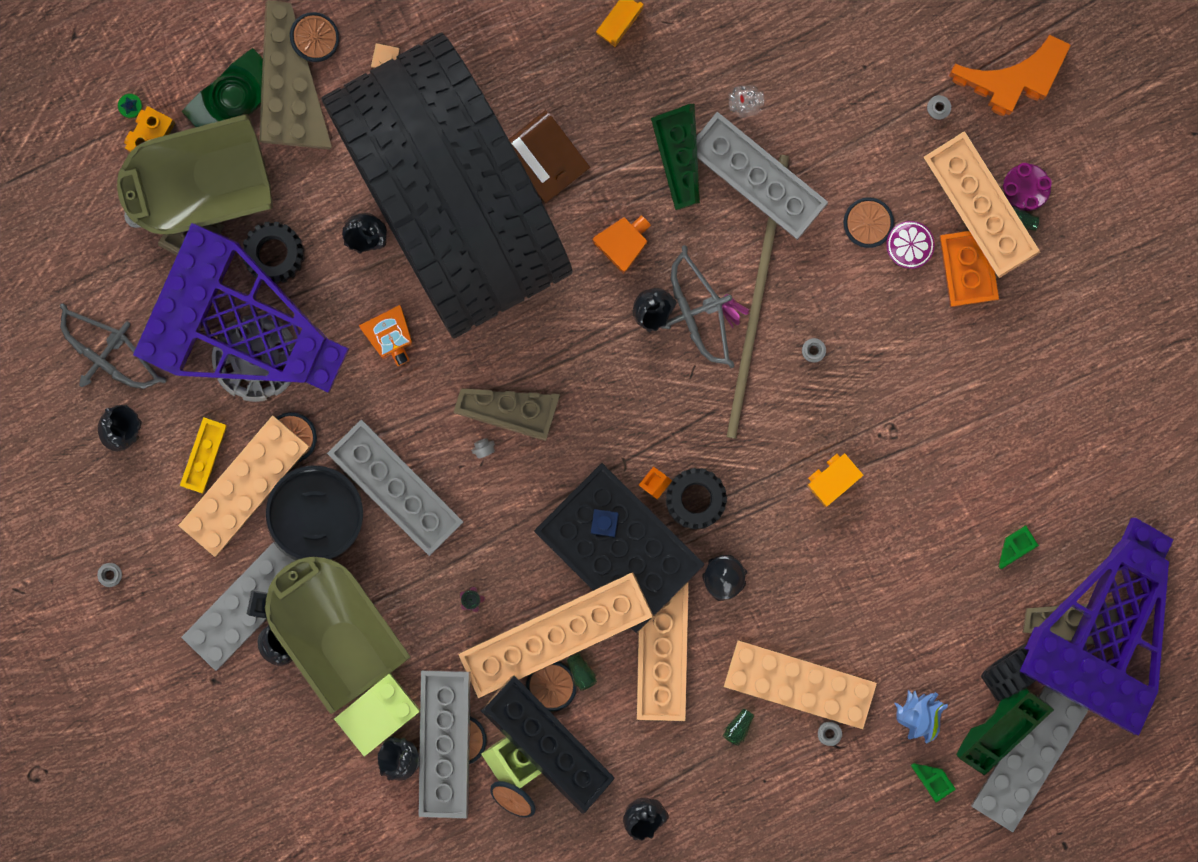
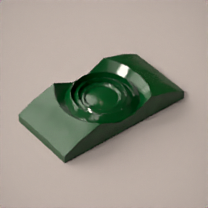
(231, 94)
(1003, 730)

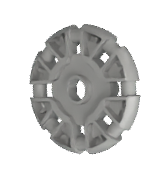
(254, 391)

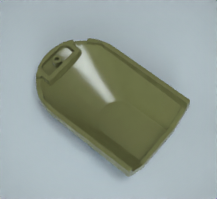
(195, 177)
(331, 630)

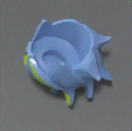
(921, 715)

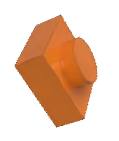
(655, 483)

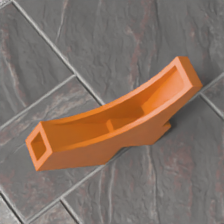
(1005, 85)

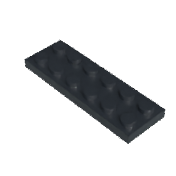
(547, 744)

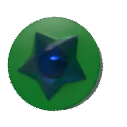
(130, 106)

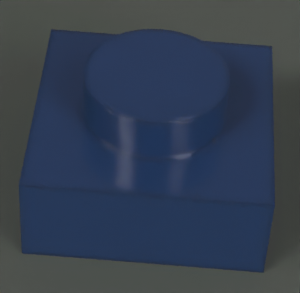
(604, 523)

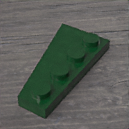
(678, 150)

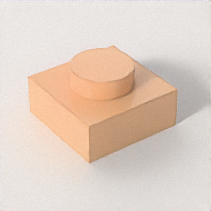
(383, 54)

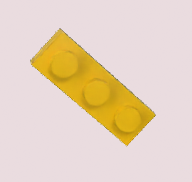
(203, 455)

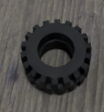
(281, 232)
(711, 483)
(1004, 675)

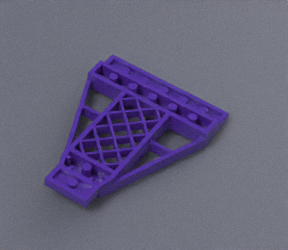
(186, 303)
(1092, 680)

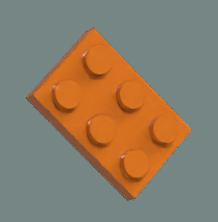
(967, 270)

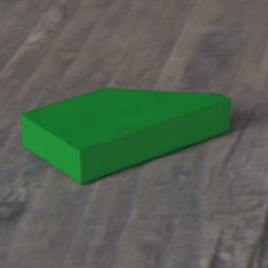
(1016, 546)
(934, 781)

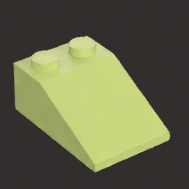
(377, 714)
(509, 763)

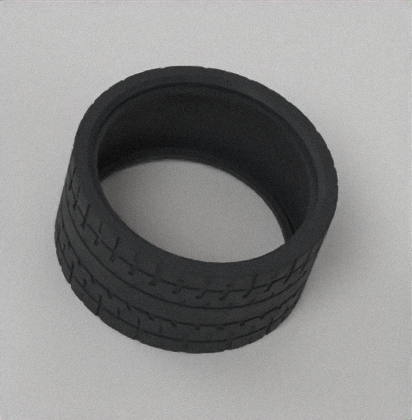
(448, 184)

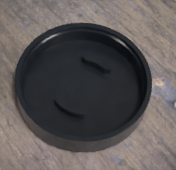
(314, 513)

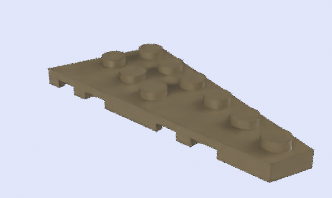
(288, 93)

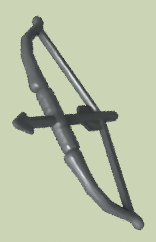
(709, 305)
(114, 341)

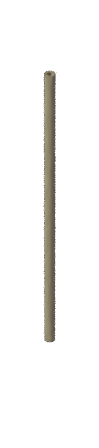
(753, 321)

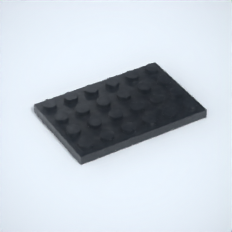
(639, 547)

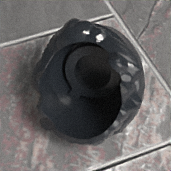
(364, 233)
(653, 308)
(119, 427)
(724, 577)
(271, 648)
(398, 759)
(644, 818)

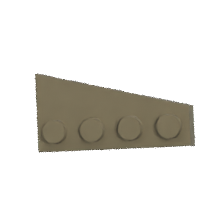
(518, 412)
(1068, 622)

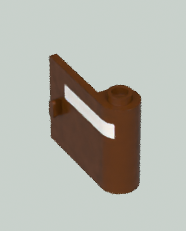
(547, 153)

